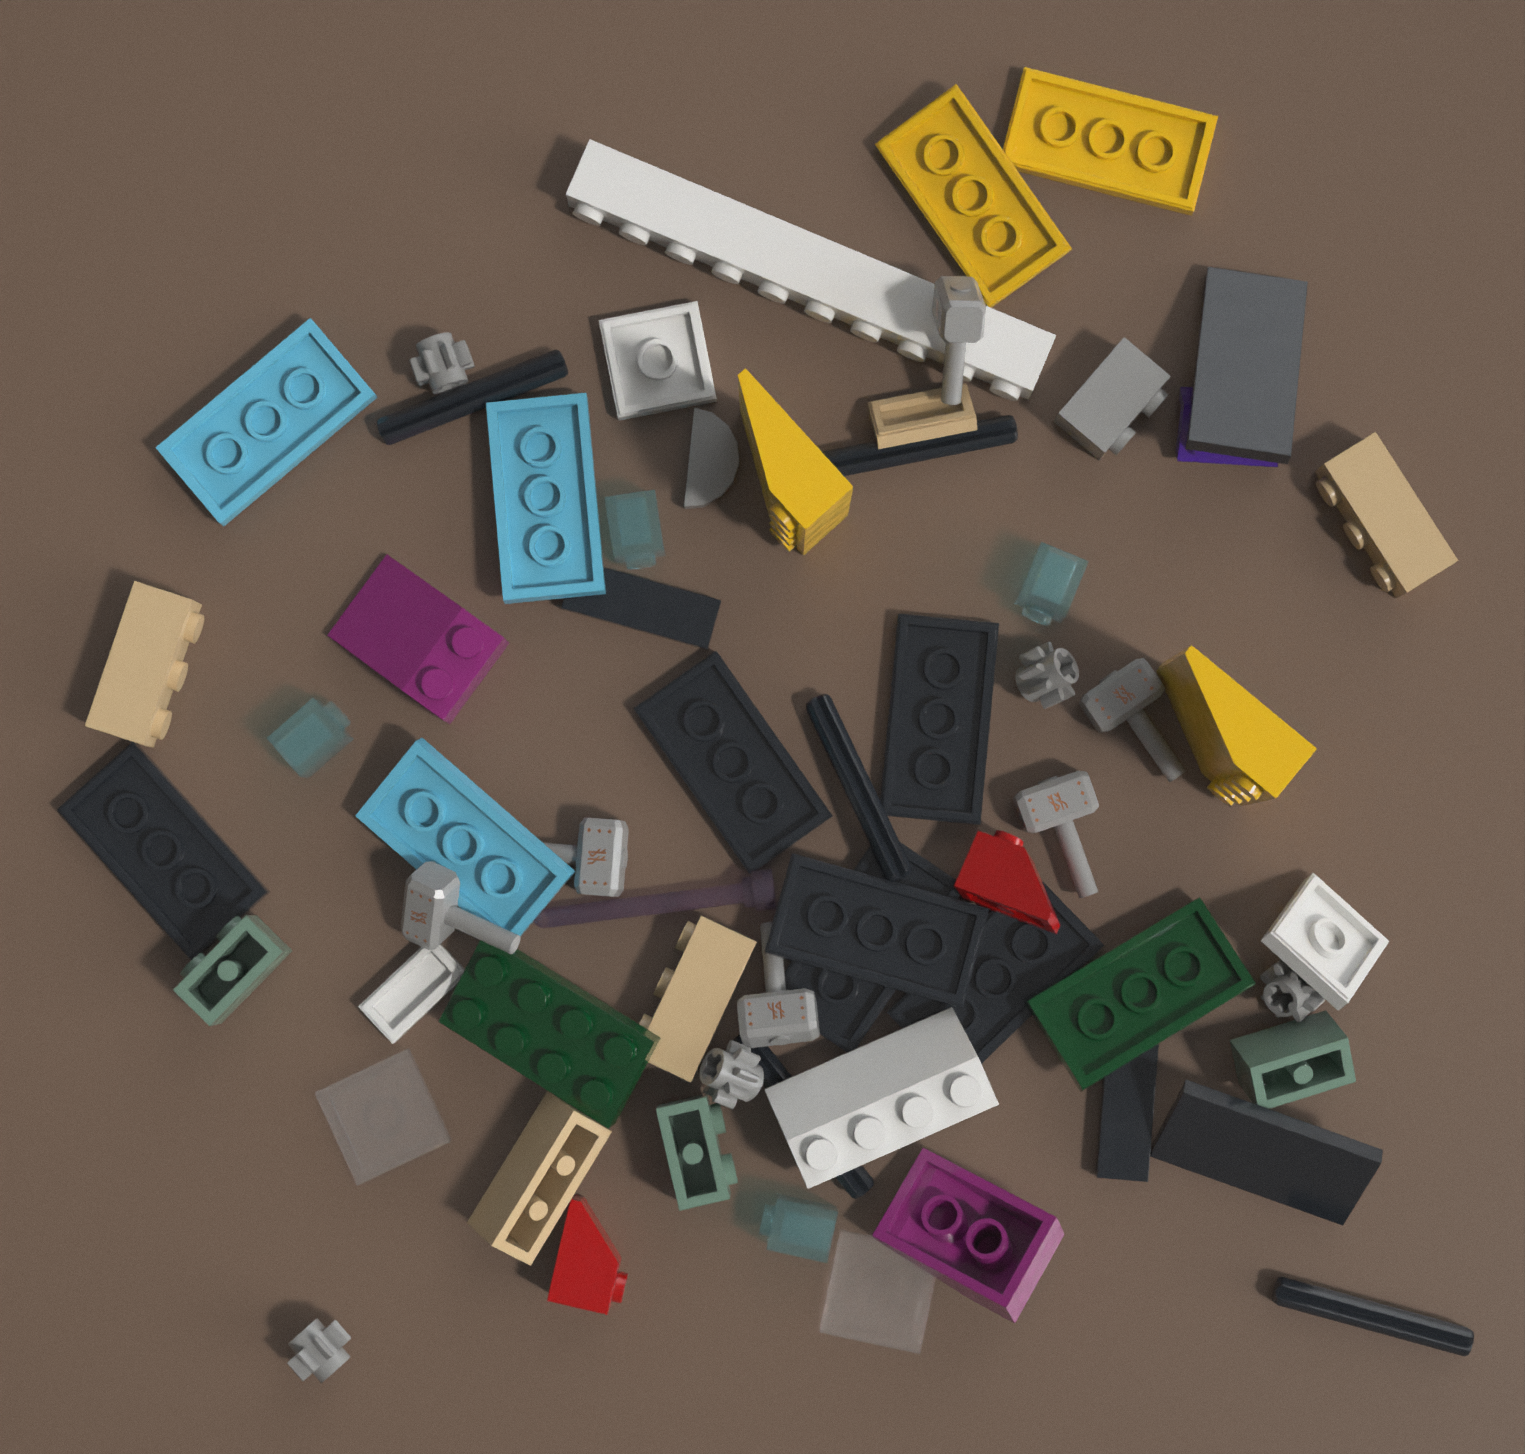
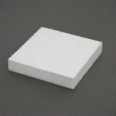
(657, 360)
(1325, 941)

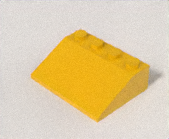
(798, 482)
(1231, 733)

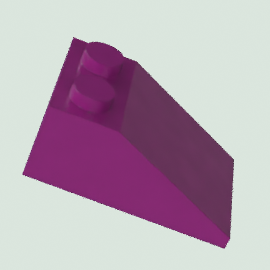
(418, 639)
(970, 1234)

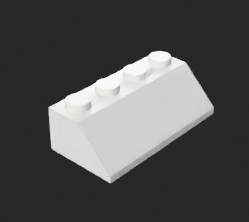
(881, 1097)

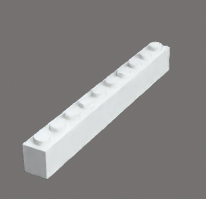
(795, 266)

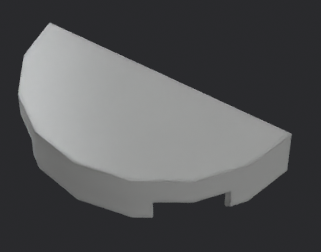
(711, 460)

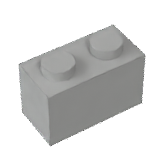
(1112, 399)

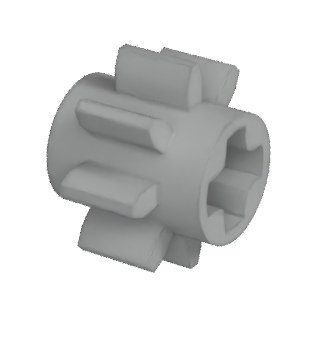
(441, 363)
(1047, 675)
(1288, 993)
(731, 1074)
(319, 1350)

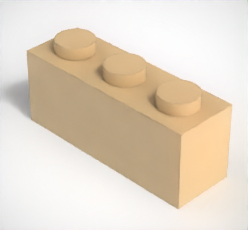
(1384, 516)
(145, 665)
(696, 994)
(538, 1178)

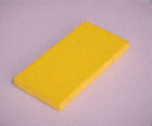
(1109, 141)
(973, 196)

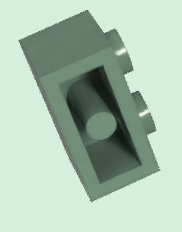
(232, 970)
(1293, 1060)
(694, 1151)

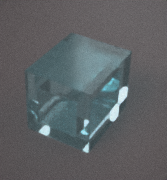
(635, 528)
(1050, 584)
(312, 736)
(799, 1227)

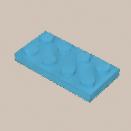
(266, 422)
(545, 498)
(441, 816)

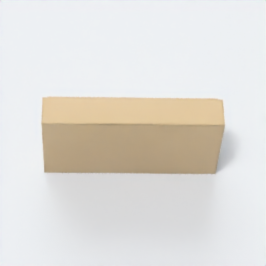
(920, 417)

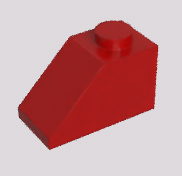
(1005, 880)
(586, 1263)

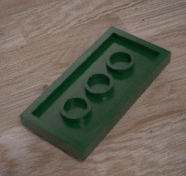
(1140, 994)
(550, 1031)

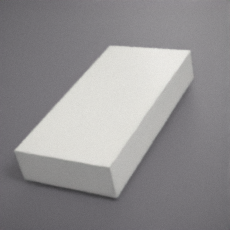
(412, 991)

